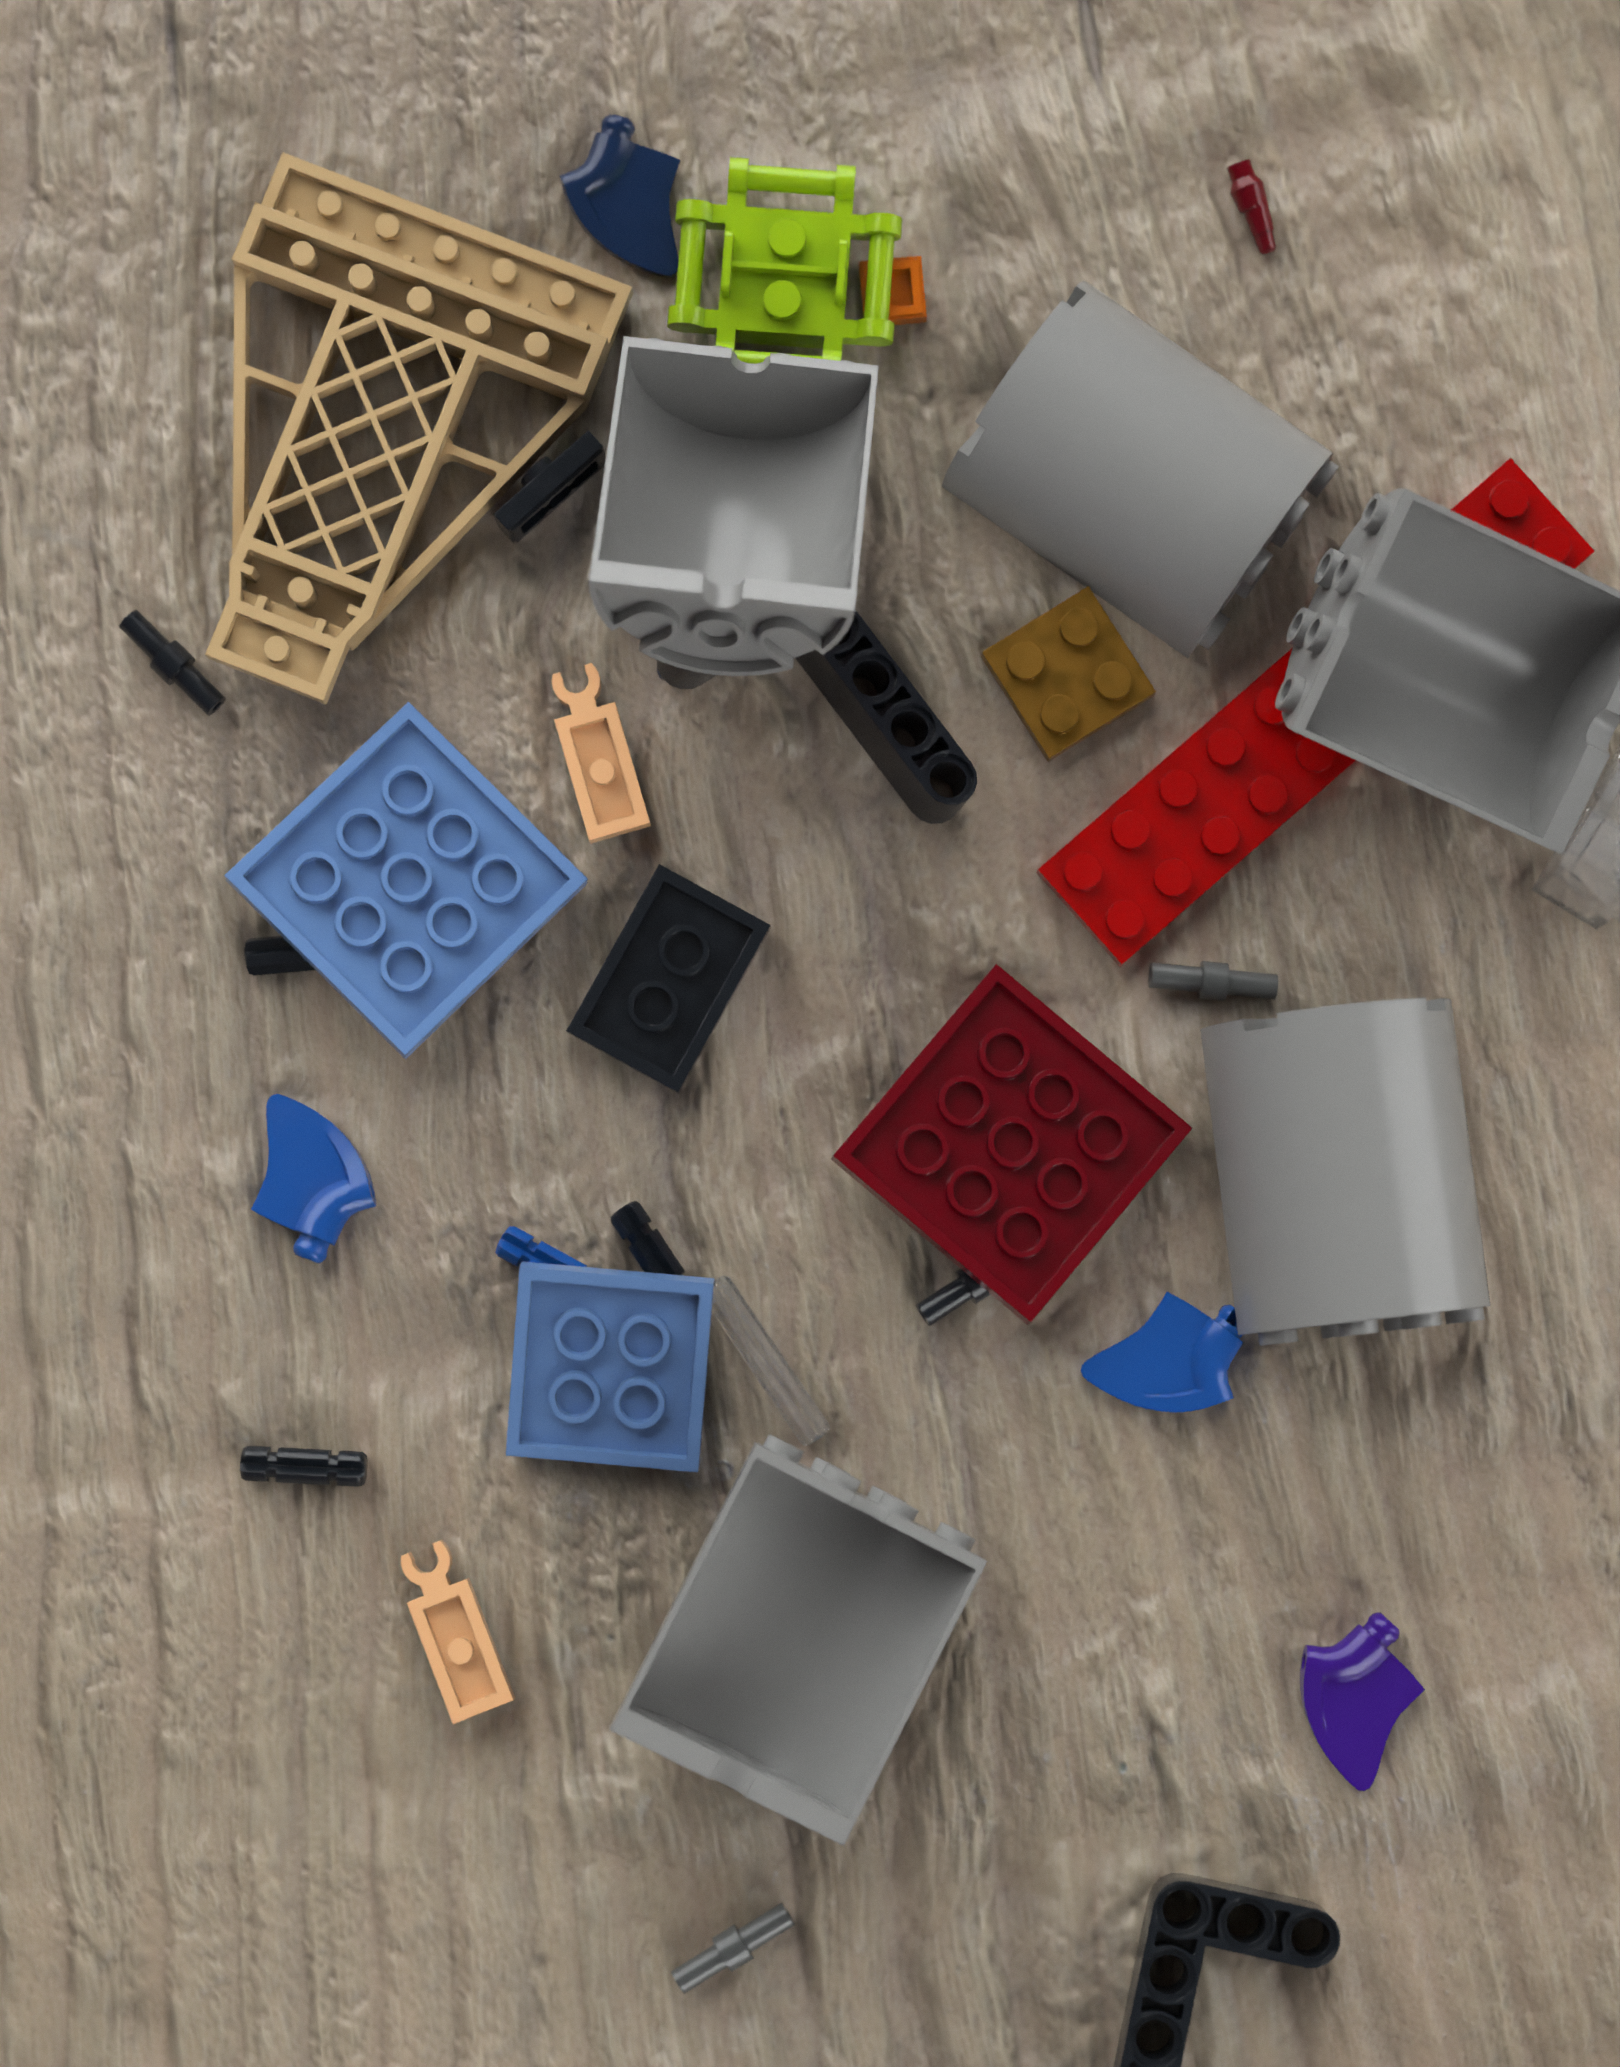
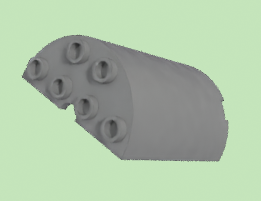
(1137, 469)
(732, 505)
(1459, 666)
(1345, 1169)
(800, 1639)

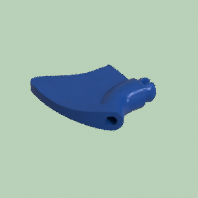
(311, 1177)
(1172, 1360)

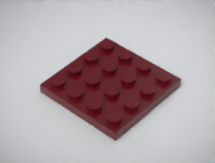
(1011, 1144)

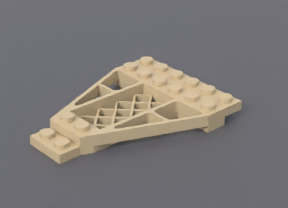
(432, 284)

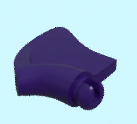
(1355, 1697)

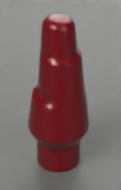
(1251, 200)

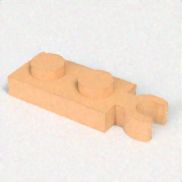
(599, 762)
(456, 1639)

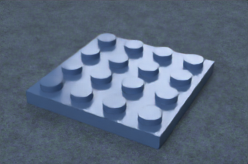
(406, 880)

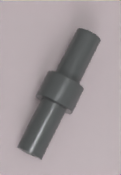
(1213, 981)
(732, 1948)

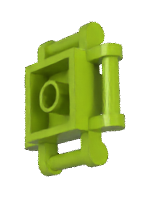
(785, 266)

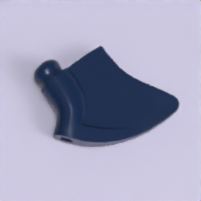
(625, 198)

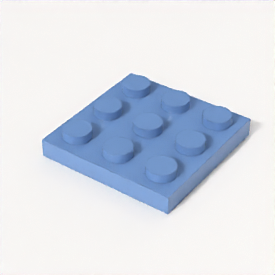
(609, 1366)

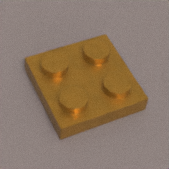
(1068, 673)

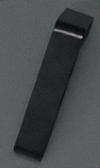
(874, 716)
(1188, 1941)

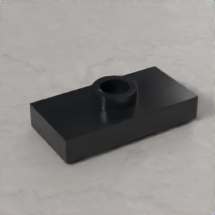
(549, 485)

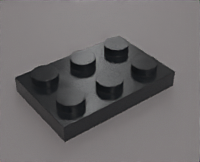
(668, 978)

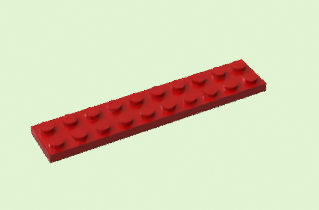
(1241, 774)

